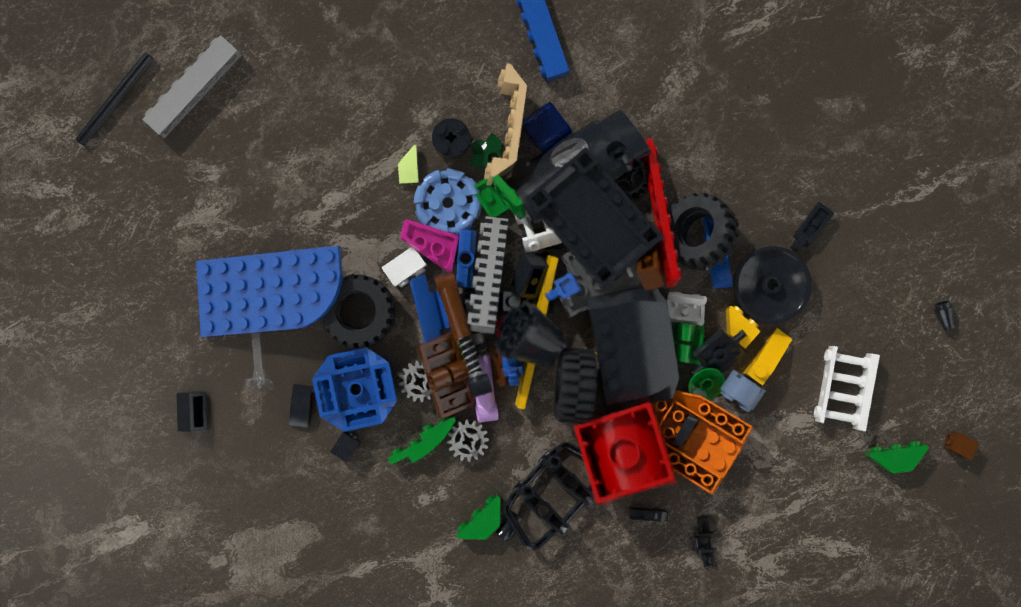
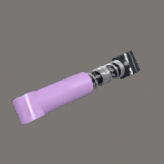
(485, 405)

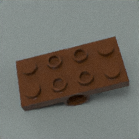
(446, 375)

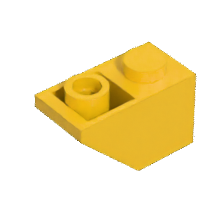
(736, 321)

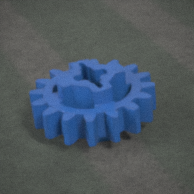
(513, 370)

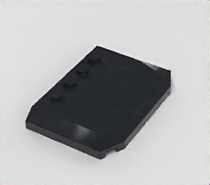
(633, 347)

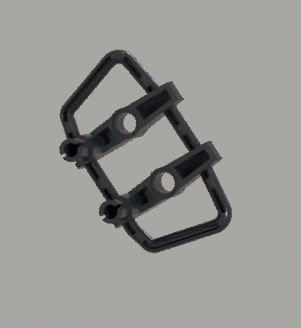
(526, 493)

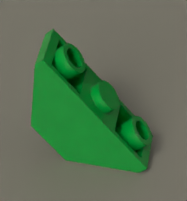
(898, 457)
(483, 521)

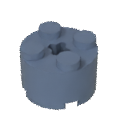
(742, 390)

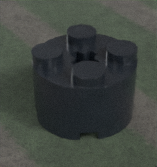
(441, 134)

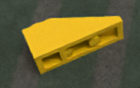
(767, 357)

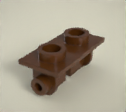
(497, 368)

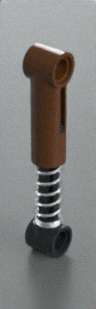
(457, 318)

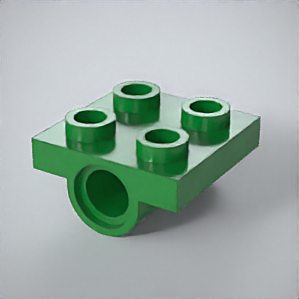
(686, 340)

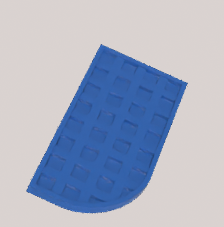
(267, 290)

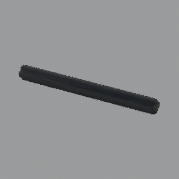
(114, 99)

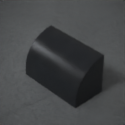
(191, 411)

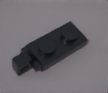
(811, 226)

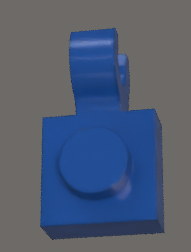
(565, 288)

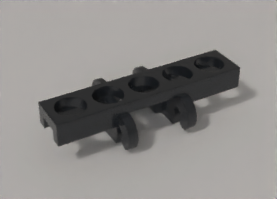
(702, 547)

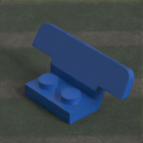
(429, 308)

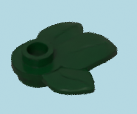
(485, 150)

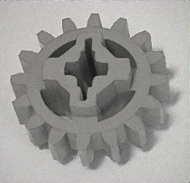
(408, 387)
(460, 444)

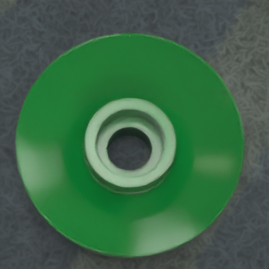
(706, 383)

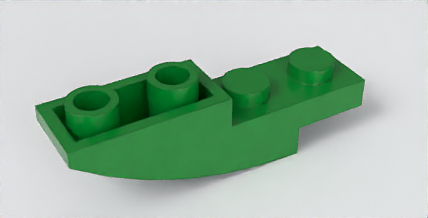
(430, 438)

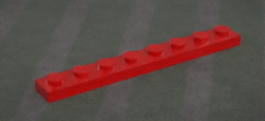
(662, 219)

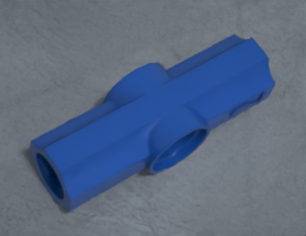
(467, 245)

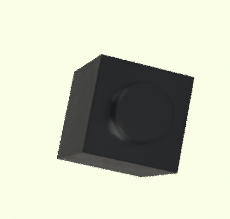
(346, 445)

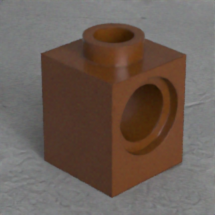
(961, 445)

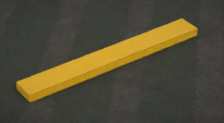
(542, 304)

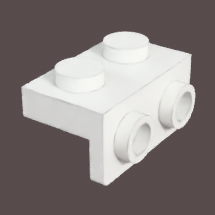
(686, 308)

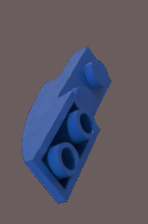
(721, 274)

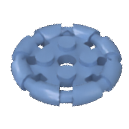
(444, 191)

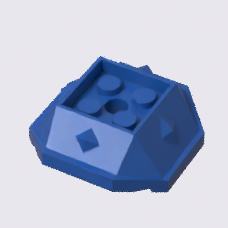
(335, 395)

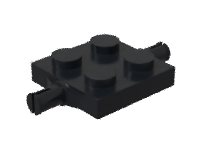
(719, 351)

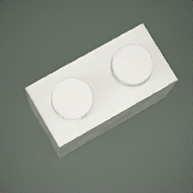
(404, 267)

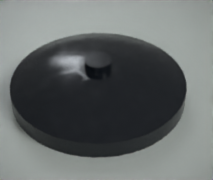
(772, 284)

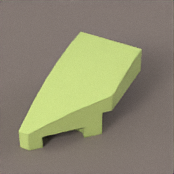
(409, 167)

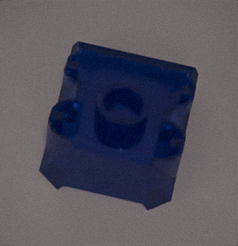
(546, 127)

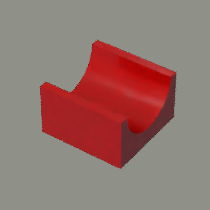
(625, 453)

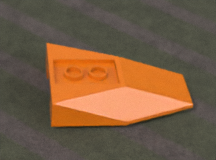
(712, 444)

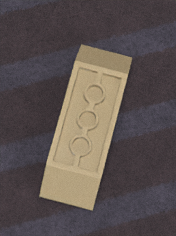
(511, 85)

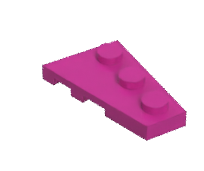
(431, 242)

